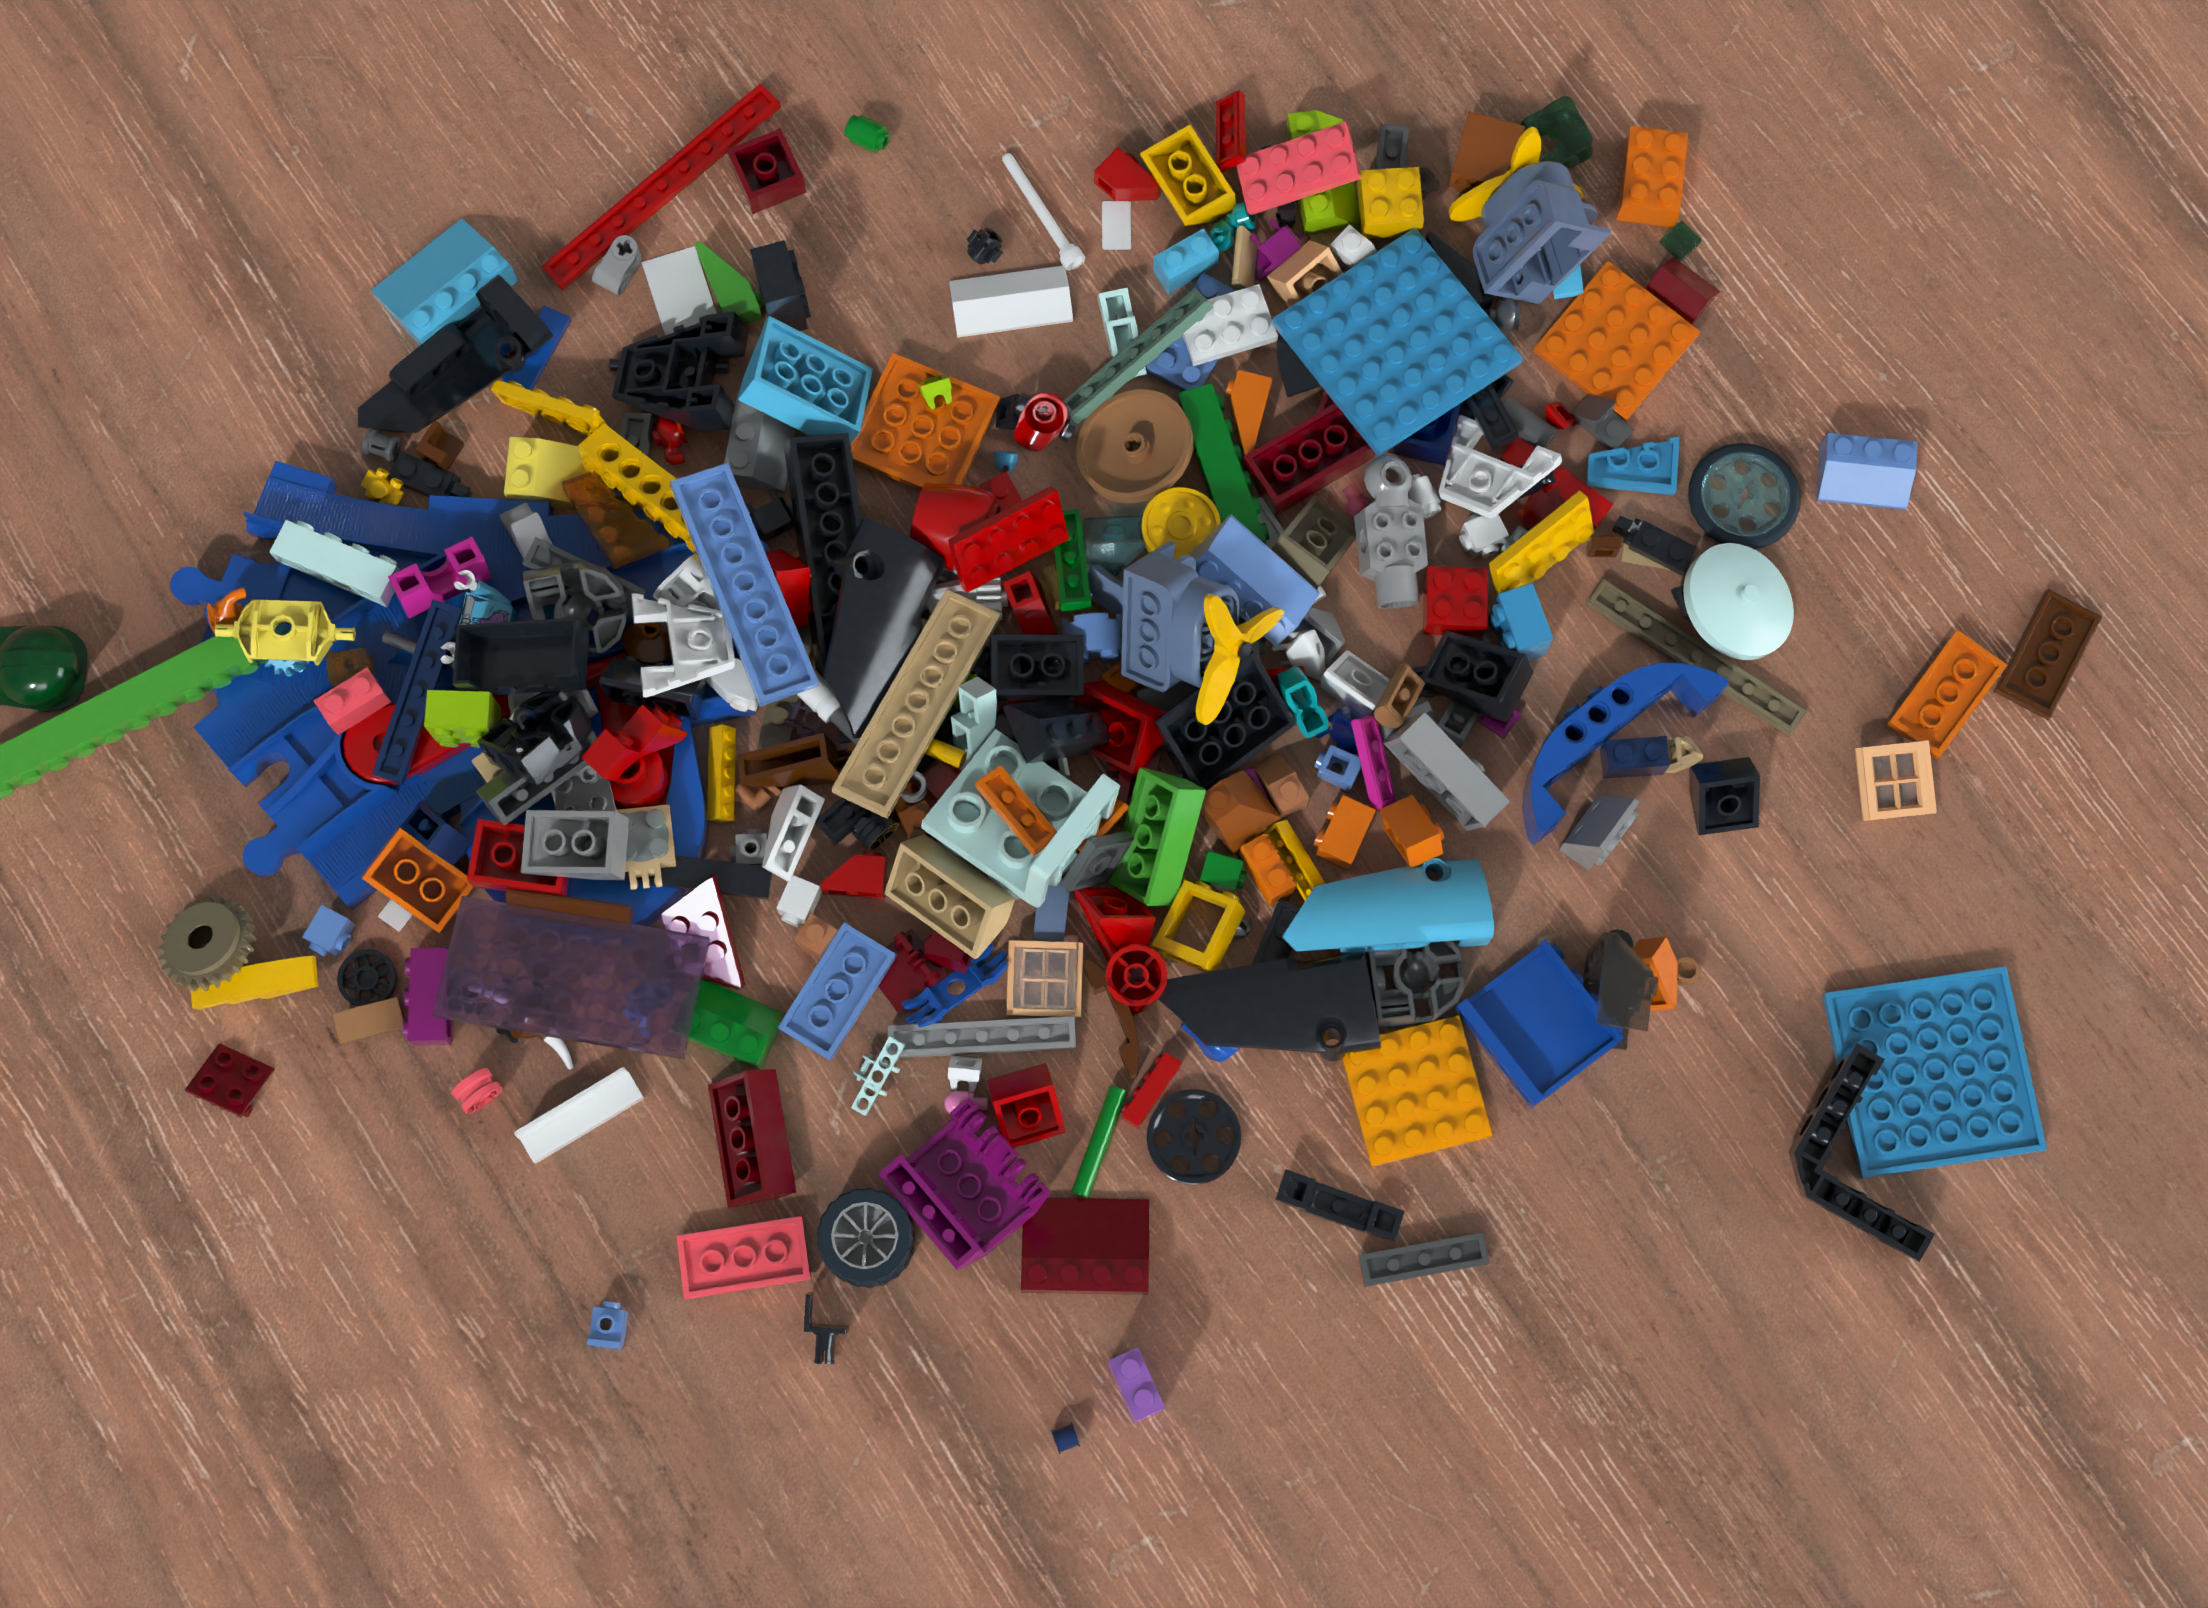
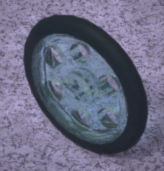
(1760, 462)

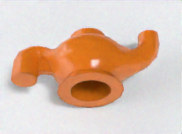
(226, 610)

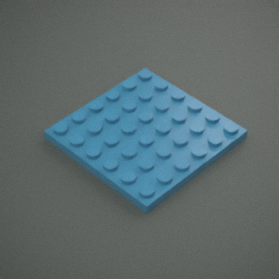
(1396, 341)
(1950, 1074)

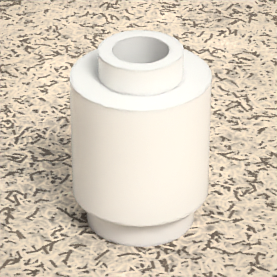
(1425, 495)

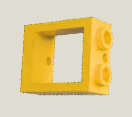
(1221, 937)

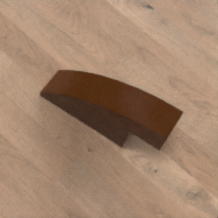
(796, 762)

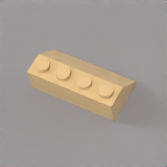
(948, 895)

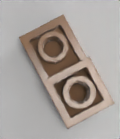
(367, 1020)

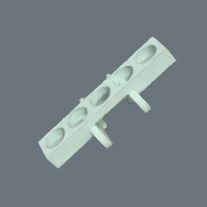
(869, 1082)

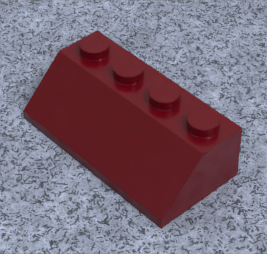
(1306, 459)
(751, 1137)

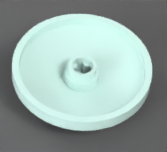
(1738, 601)

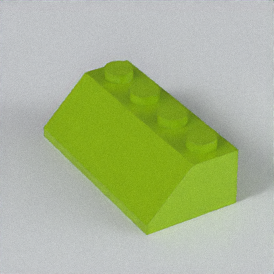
(1332, 208)

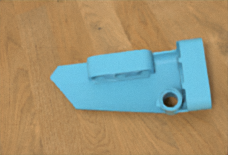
(1397, 910)

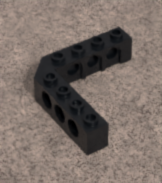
(1812, 1151)

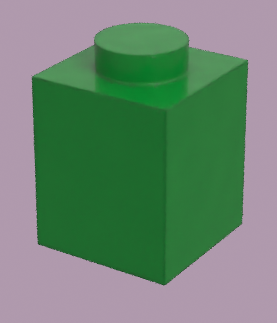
(1223, 873)

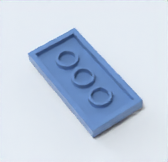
(1174, 363)
(837, 991)

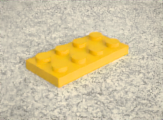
(1543, 545)

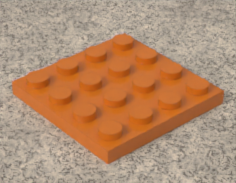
(1616, 340)
(919, 443)

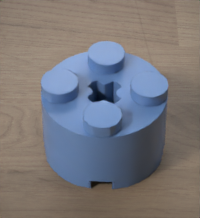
(1100, 635)

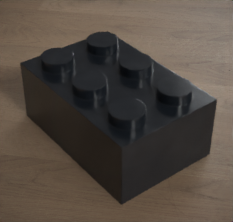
(781, 284)

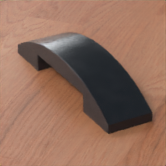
(1339, 1206)

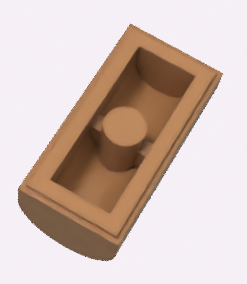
(1399, 697)

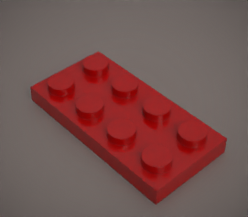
(1008, 539)

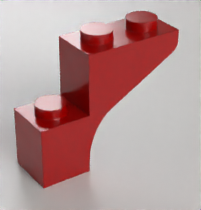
(643, 734)

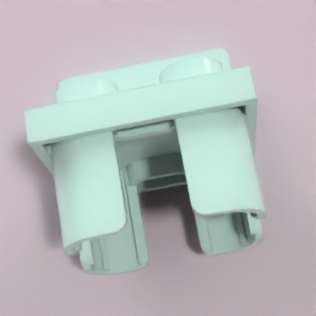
(974, 831)

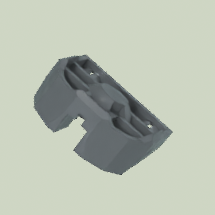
(547, 587)
(1396, 1006)

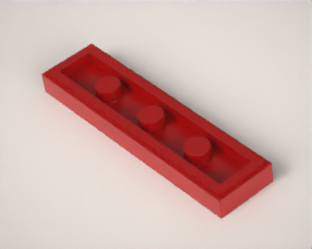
(1566, 483)

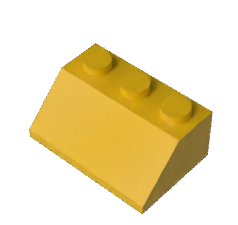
(1189, 177)

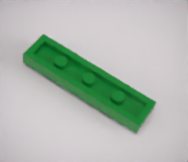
(1072, 566)

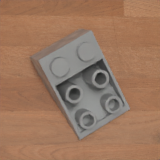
(1600, 830)

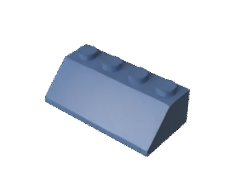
(1256, 575)

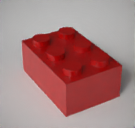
(498, 861)

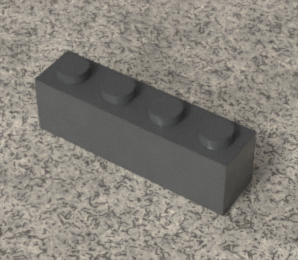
(511, 795)

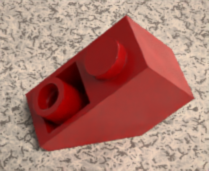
(1125, 179)

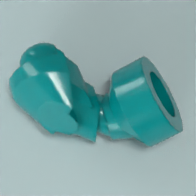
(1223, 231)

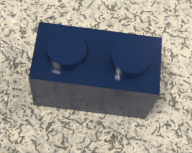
(1634, 757)
(437, 833)

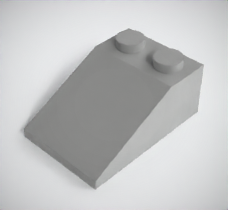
(575, 844)

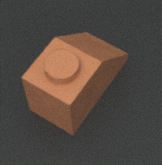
(1281, 786)

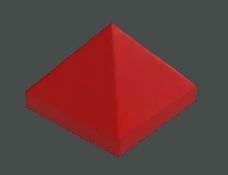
(1559, 416)

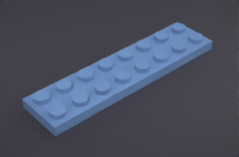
(744, 584)

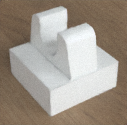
(964, 1069)

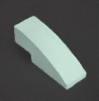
(1118, 321)
(977, 716)

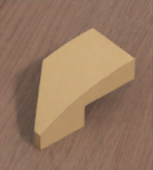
(1682, 754)

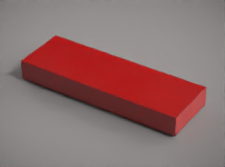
(1230, 131)

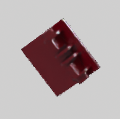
(910, 971)
(230, 1080)

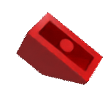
(858, 877)

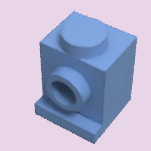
(1346, 761)
(613, 1337)

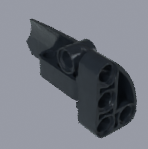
(1281, 1006)

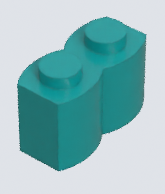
(1302, 701)

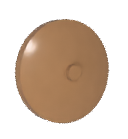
(1134, 446)

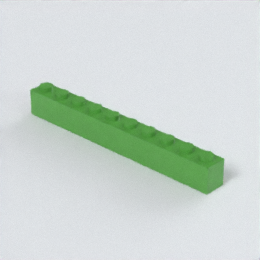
(121, 710)

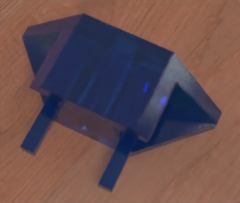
(1341, 728)

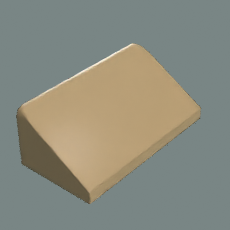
(1244, 260)

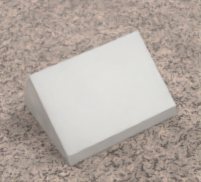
(1354, 683)

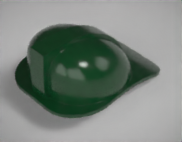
(41, 667)

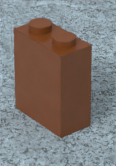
(1483, 151)

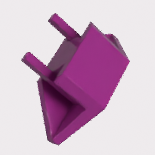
(1277, 249)

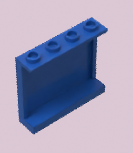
(1539, 1023)

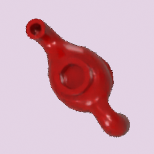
(671, 436)

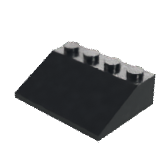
(1245, 725)

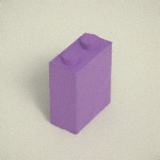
(1135, 1385)

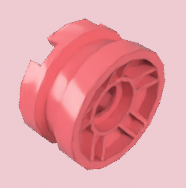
(476, 1090)

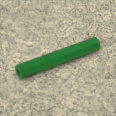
(1099, 1141)

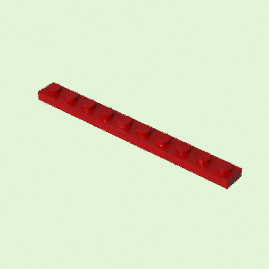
(661, 186)

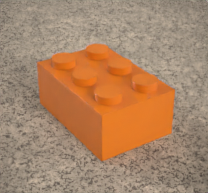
(1652, 176)
(417, 879)

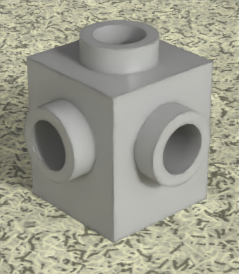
(749, 839)

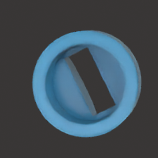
(1005, 458)

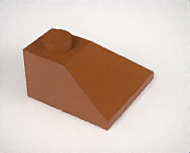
(1237, 810)

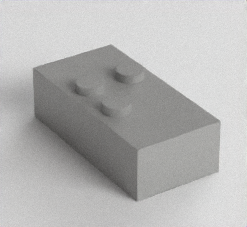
(1446, 772)

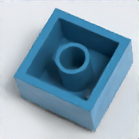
(1521, 622)

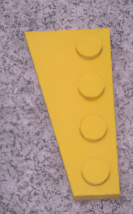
(558, 411)

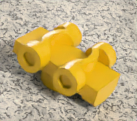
(379, 487)

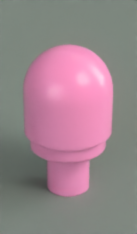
(954, 1098)

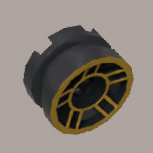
(875, 830)

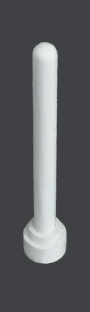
(1070, 255)

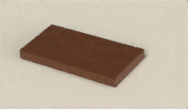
(2048, 654)

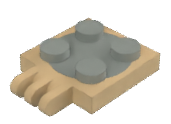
(648, 843)

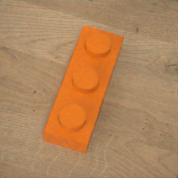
(1016, 809)

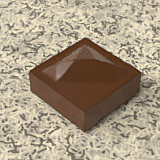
(1603, 546)

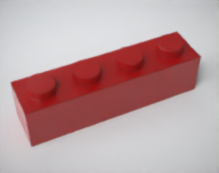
(1151, 1090)

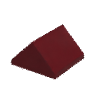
(1682, 290)

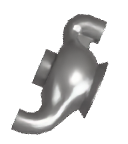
(1506, 315)

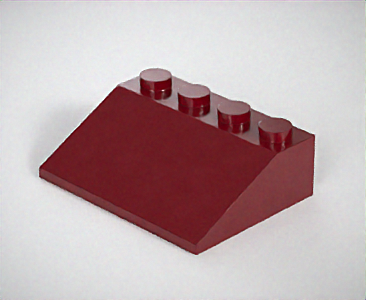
(1087, 1247)

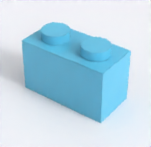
(1185, 261)

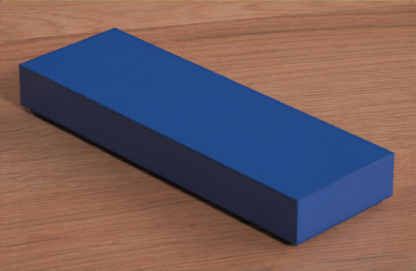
(538, 360)

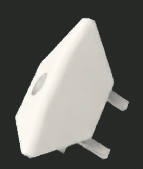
(1305, 650)

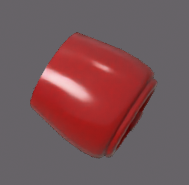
(946, 512)

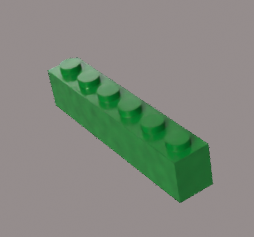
(1220, 459)

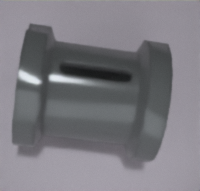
(381, 445)

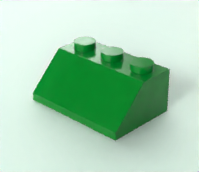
(734, 1025)

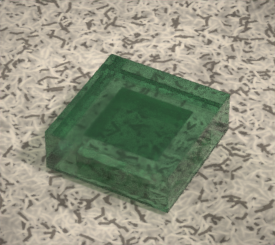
(1680, 241)

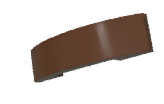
(1129, 1052)

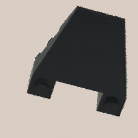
(677, 371)

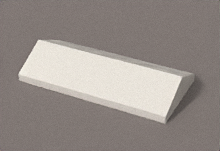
(1011, 301)

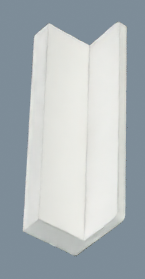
(579, 1115)

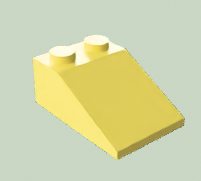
(538, 469)

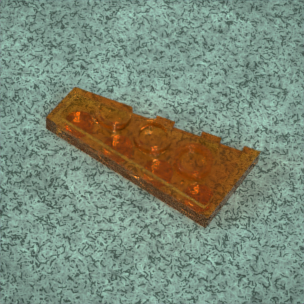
(611, 523)

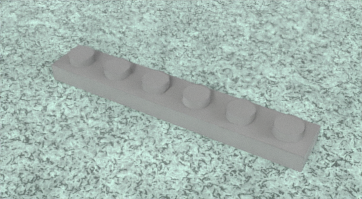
(984, 1037)

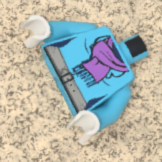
(480, 606)

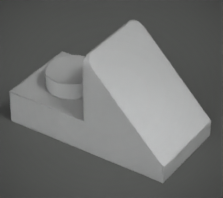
(523, 527)

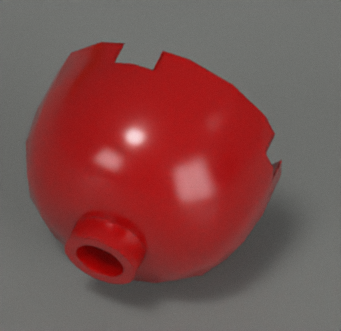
(1136, 975)

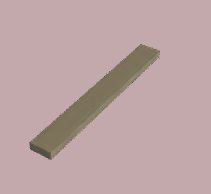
(1685, 649)

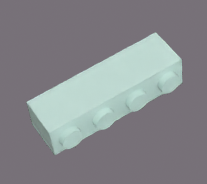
(335, 562)

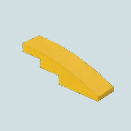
(260, 981)

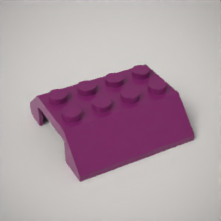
(965, 1187)

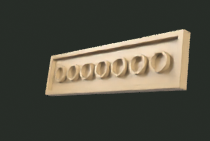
(916, 704)

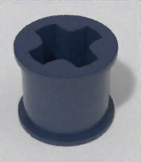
(1065, 1438)

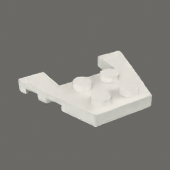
(1485, 482)
(697, 639)

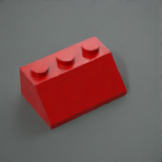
(1128, 723)

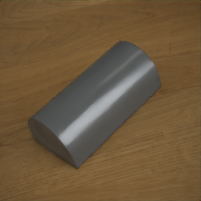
(1529, 425)

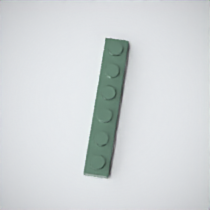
(1137, 355)

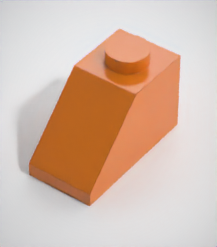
(1661, 959)

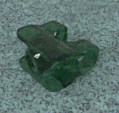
(1566, 126)

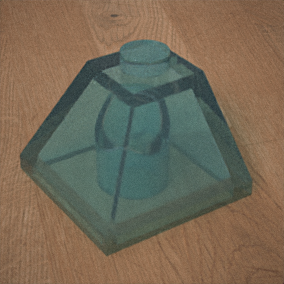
(1113, 541)

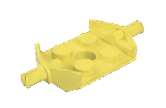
(308, 639)

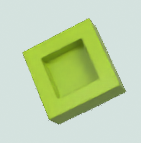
(935, 386)

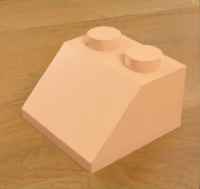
(1304, 273)

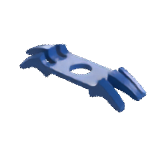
(942, 1001)

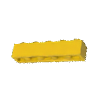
(721, 774)
(1294, 857)

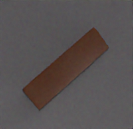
(571, 905)

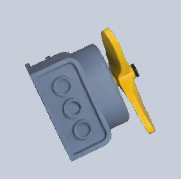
(1531, 224)
(1185, 629)

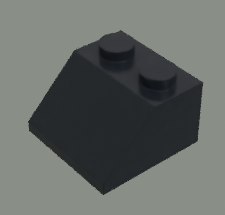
(1725, 795)

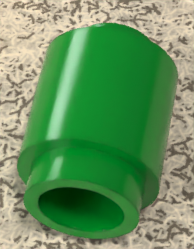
(867, 133)

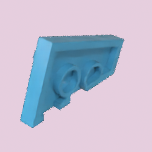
(1639, 469)

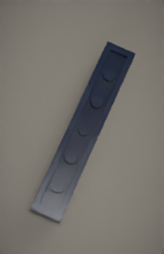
(422, 675)

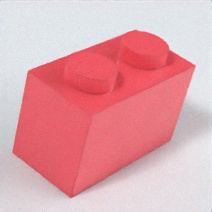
(352, 701)

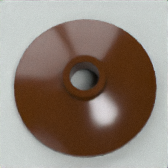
(645, 646)

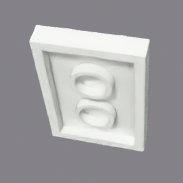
(1232, 326)

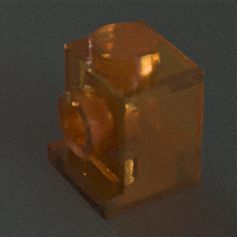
(338, 660)

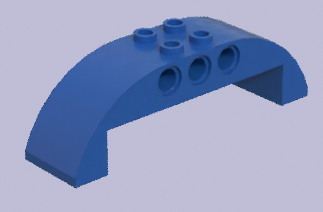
(1600, 719)

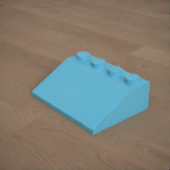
(442, 281)
(805, 382)

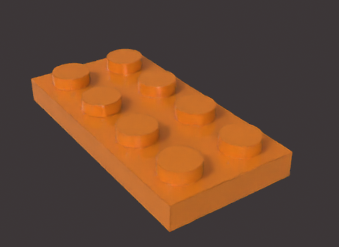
(1947, 693)

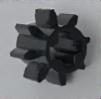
(984, 246)

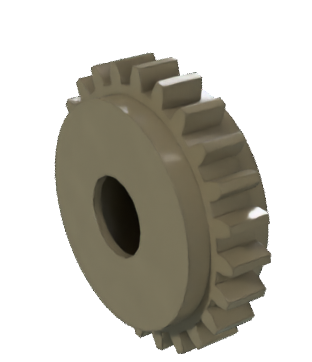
(184, 942)

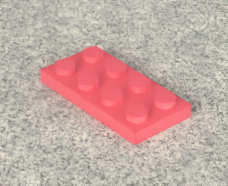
(1298, 168)
(743, 1257)

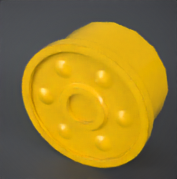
(1179, 517)

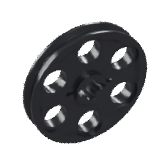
(1183, 1147)

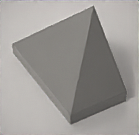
(1326, 629)

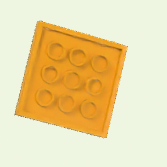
(1416, 1092)

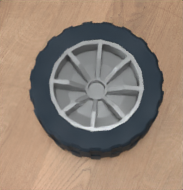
(866, 1237)

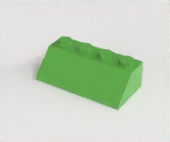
(1163, 826)

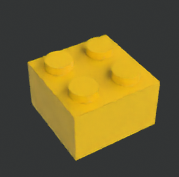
(1390, 202)

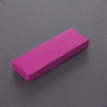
(1373, 761)

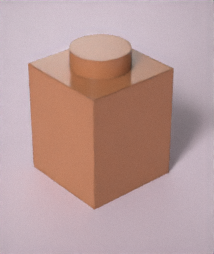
(815, 936)

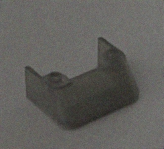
(1621, 983)

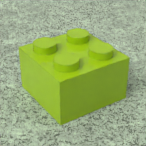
(460, 716)

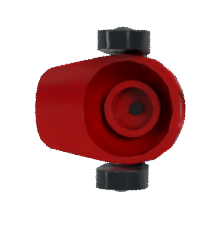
(1041, 420)

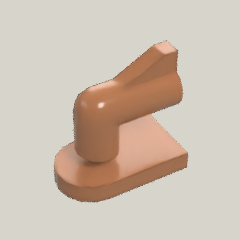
(755, 801)

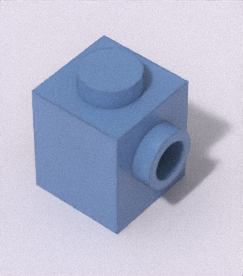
(328, 932)

